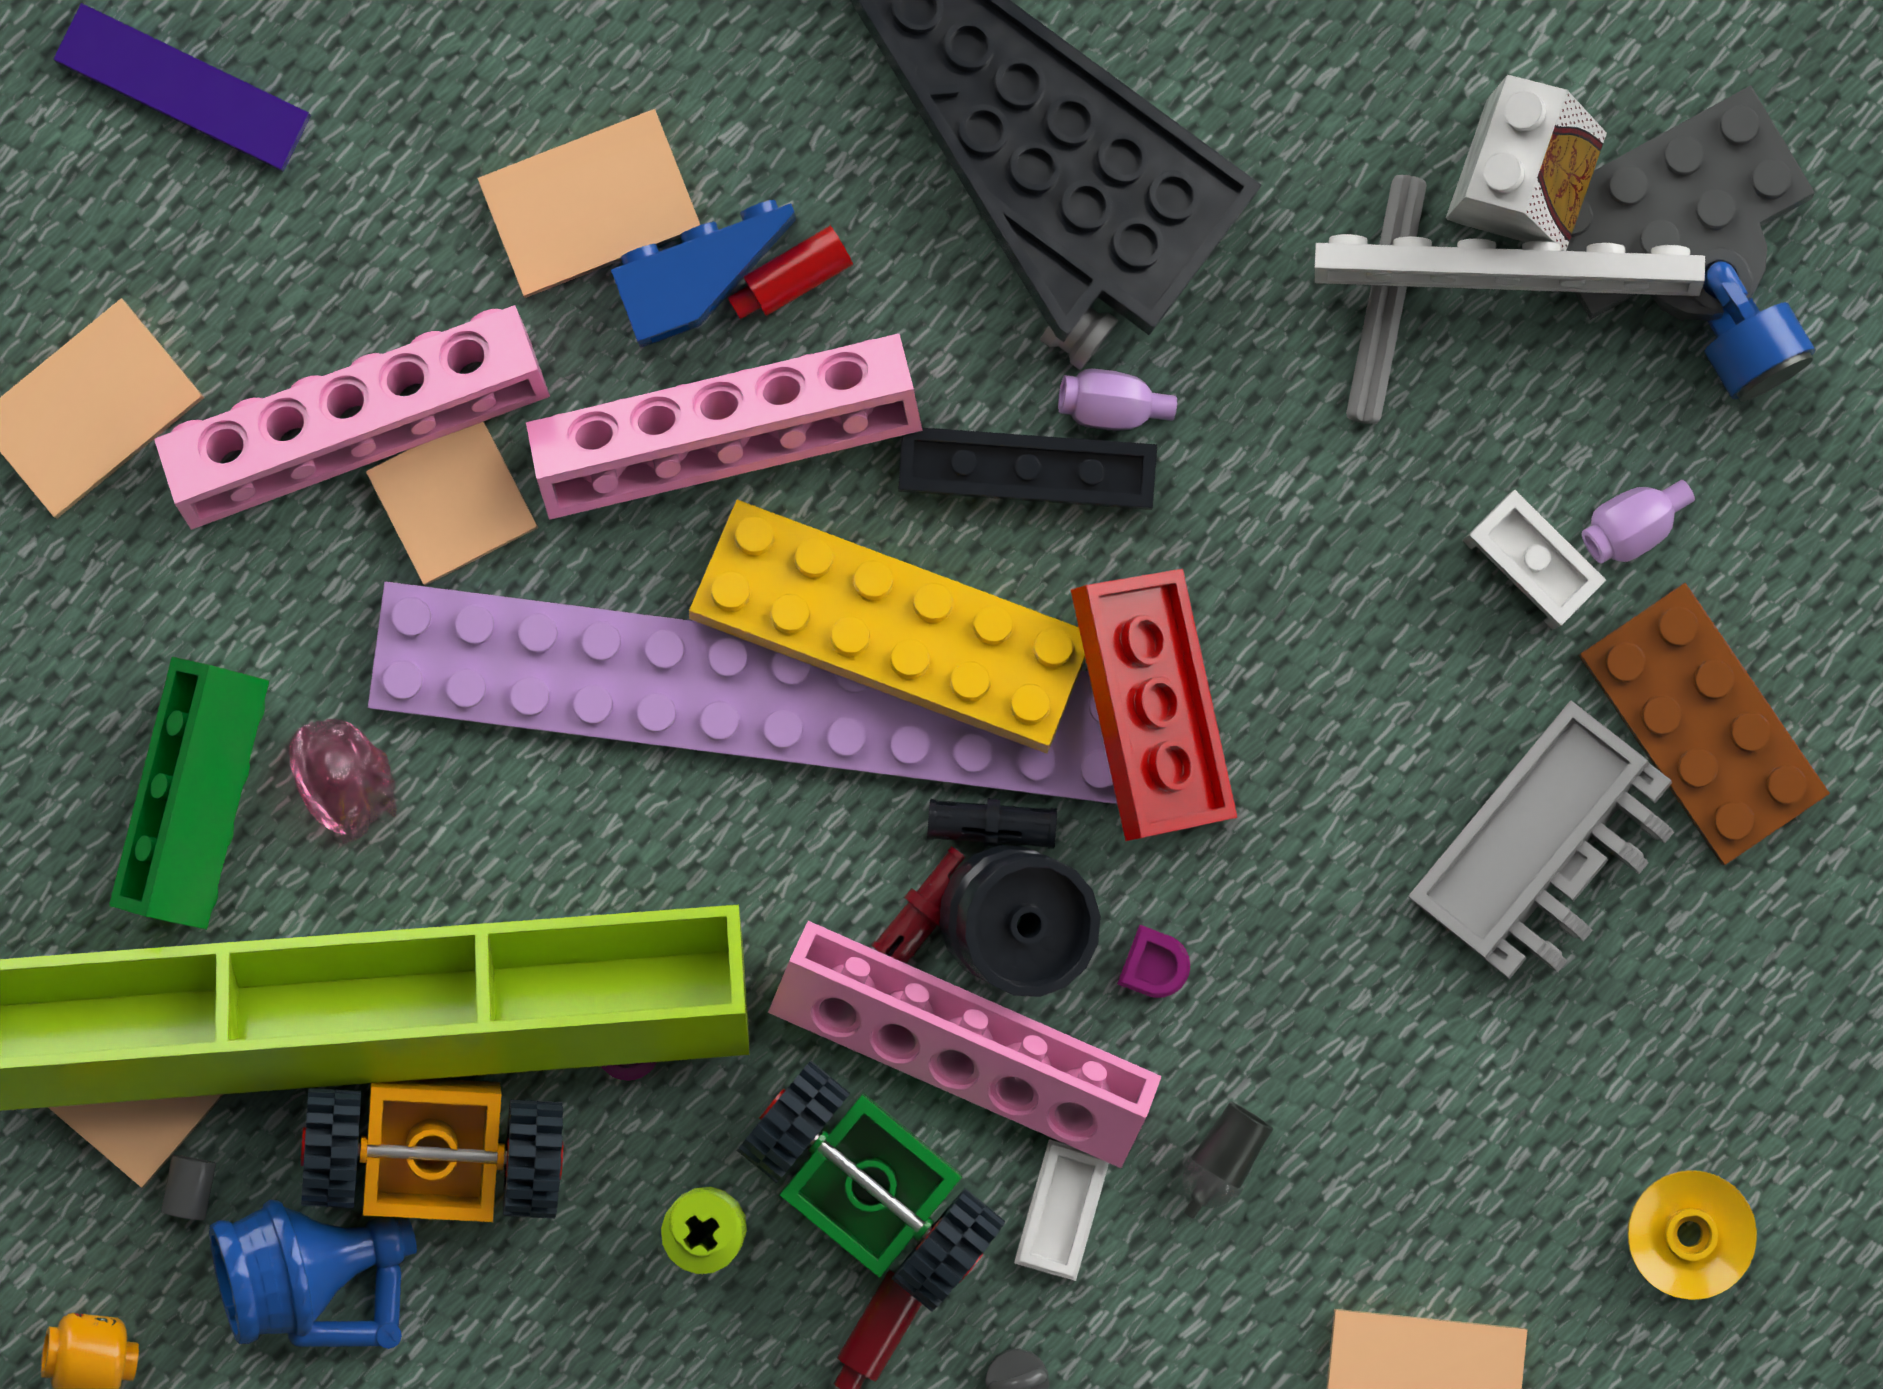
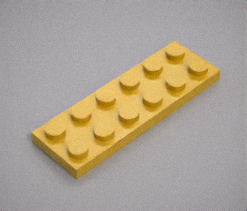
(890, 626)

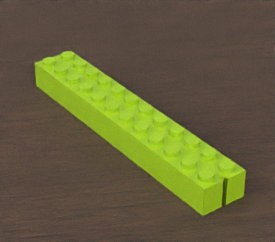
(372, 1007)

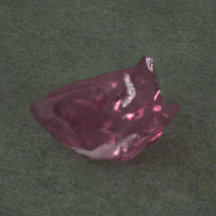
(341, 777)

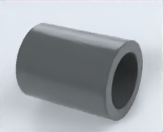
(188, 1187)

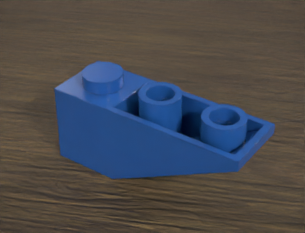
(687, 282)

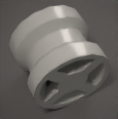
(1084, 338)

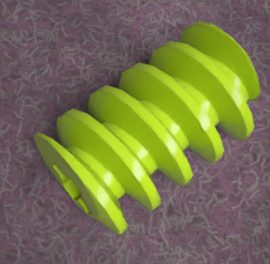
(703, 1256)

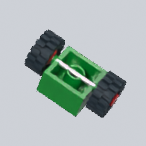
(872, 1186)

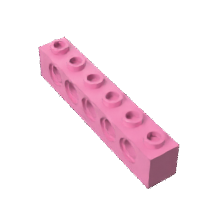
(723, 426)
(383, 427)
(965, 1044)

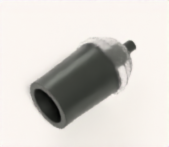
(1223, 1159)

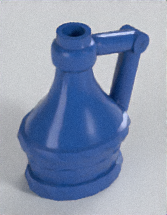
(285, 1269)

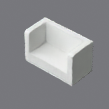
(1535, 558)

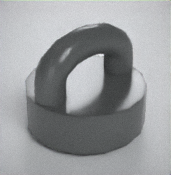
(1017, 1370)

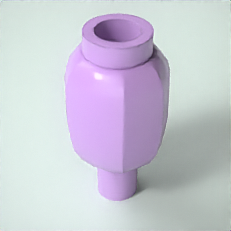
(1112, 400)
(1634, 521)

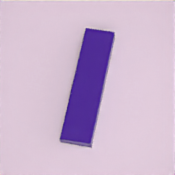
(182, 87)

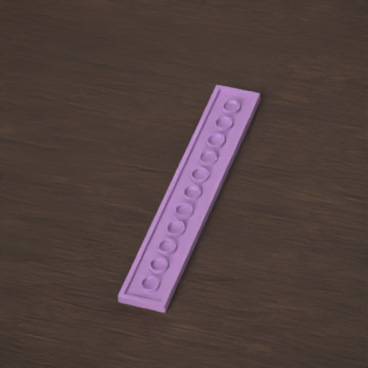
(695, 691)

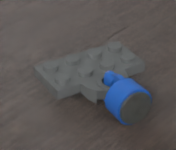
(1711, 192)

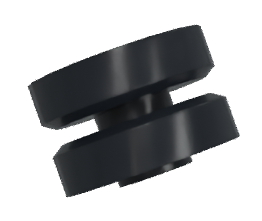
(1055, 928)

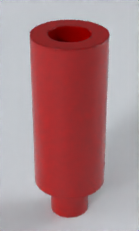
(792, 274)

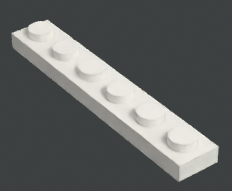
(1534, 267)

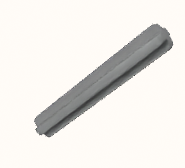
(1384, 307)

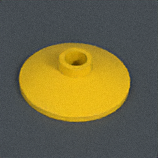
(1725, 1239)

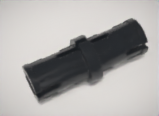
(992, 823)

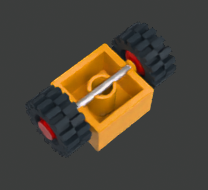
(433, 1151)

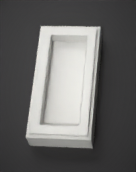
(1061, 1211)

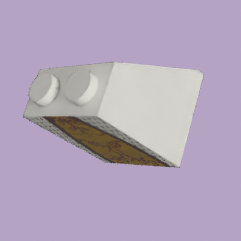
(1528, 164)

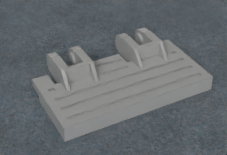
(1537, 837)

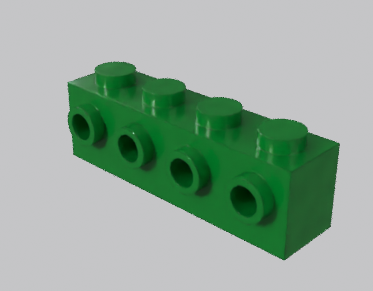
(189, 793)

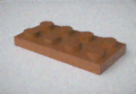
(1704, 724)

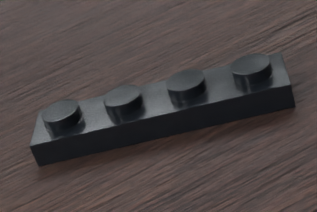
(1028, 468)

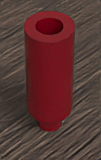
(876, 1334)

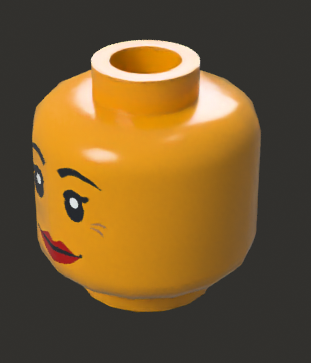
(88, 1353)

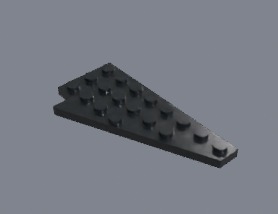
(1061, 158)

